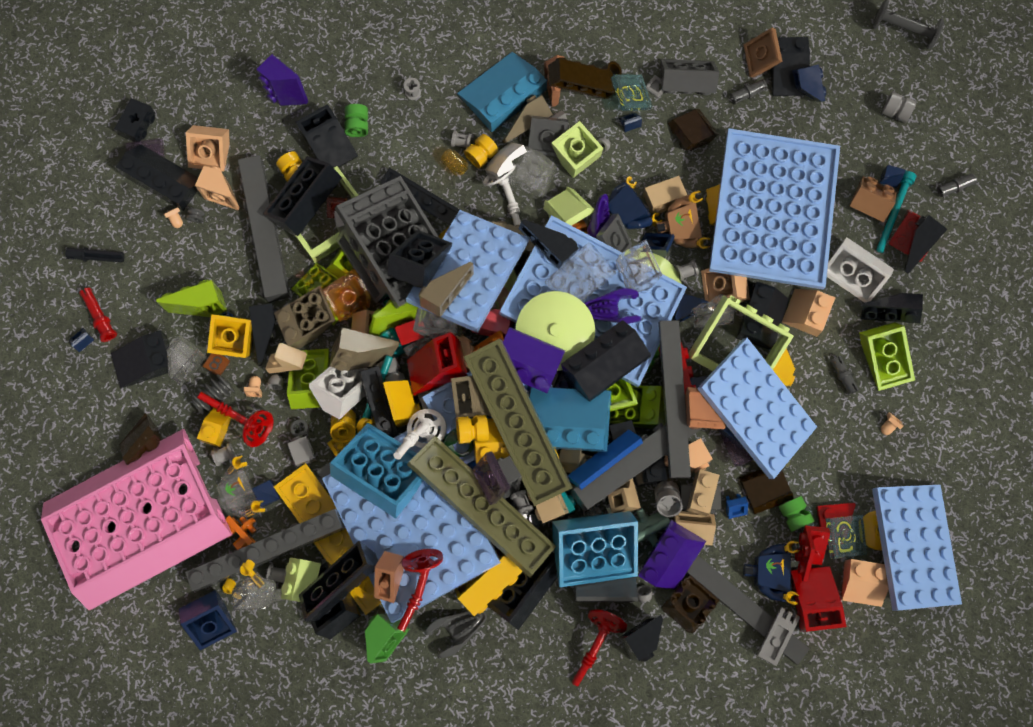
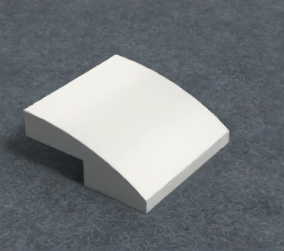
(502, 160)

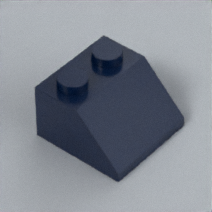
(206, 620)

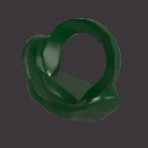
(451, 438)

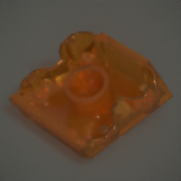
(347, 295)

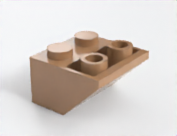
(873, 198)

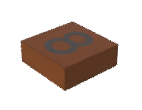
(216, 363)

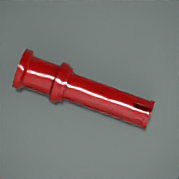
(100, 322)

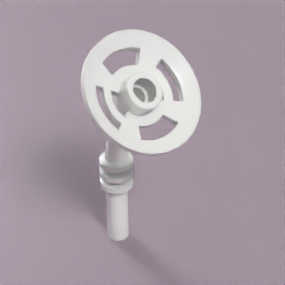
(512, 204)
(423, 430)

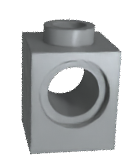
(301, 451)

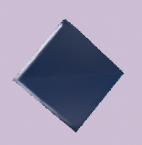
(892, 176)
(266, 493)

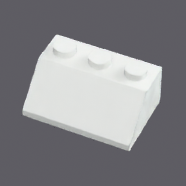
(858, 271)
(338, 390)

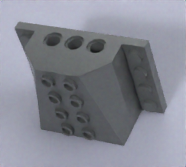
(375, 228)

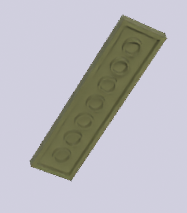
(517, 422)
(497, 522)

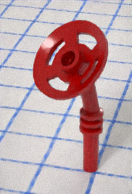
(249, 424)
(423, 565)
(605, 627)

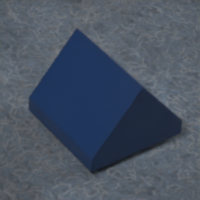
(631, 121)
(81, 340)

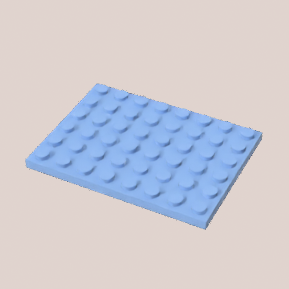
(775, 209)
(652, 304)
(423, 524)

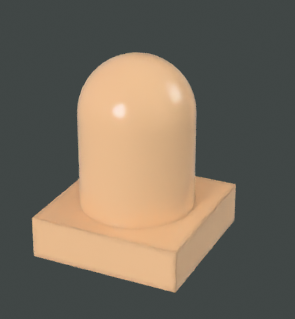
(174, 217)
(253, 388)
(891, 424)

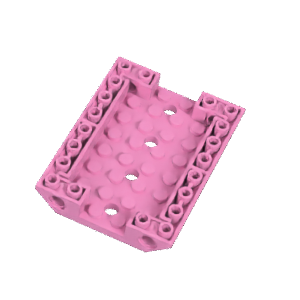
(141, 541)

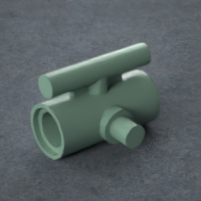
(650, 525)

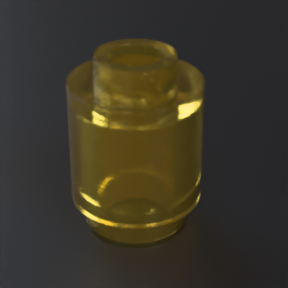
(454, 162)

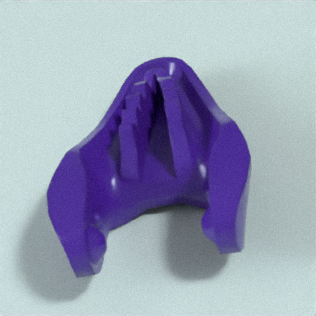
(599, 217)
(606, 306)

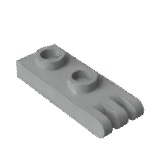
(777, 637)

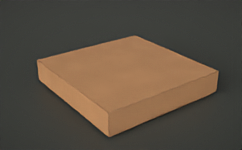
(762, 52)

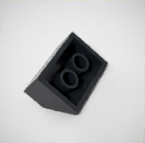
(766, 301)

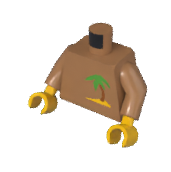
(684, 222)

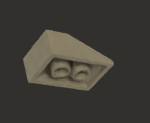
(360, 350)

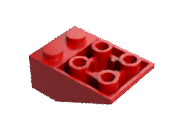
(436, 363)
(818, 600)

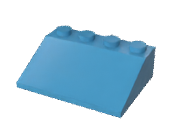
(503, 90)
(572, 419)
(374, 473)
(596, 548)

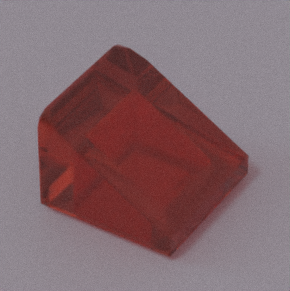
(332, 202)

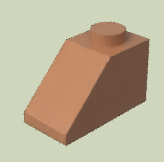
(388, 576)

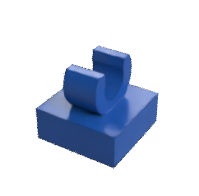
(736, 507)

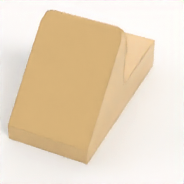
(286, 359)

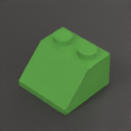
(382, 638)

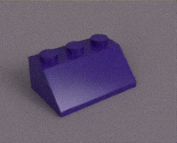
(281, 83)
(533, 359)
(671, 556)

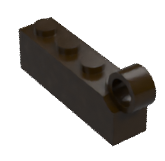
(583, 78)

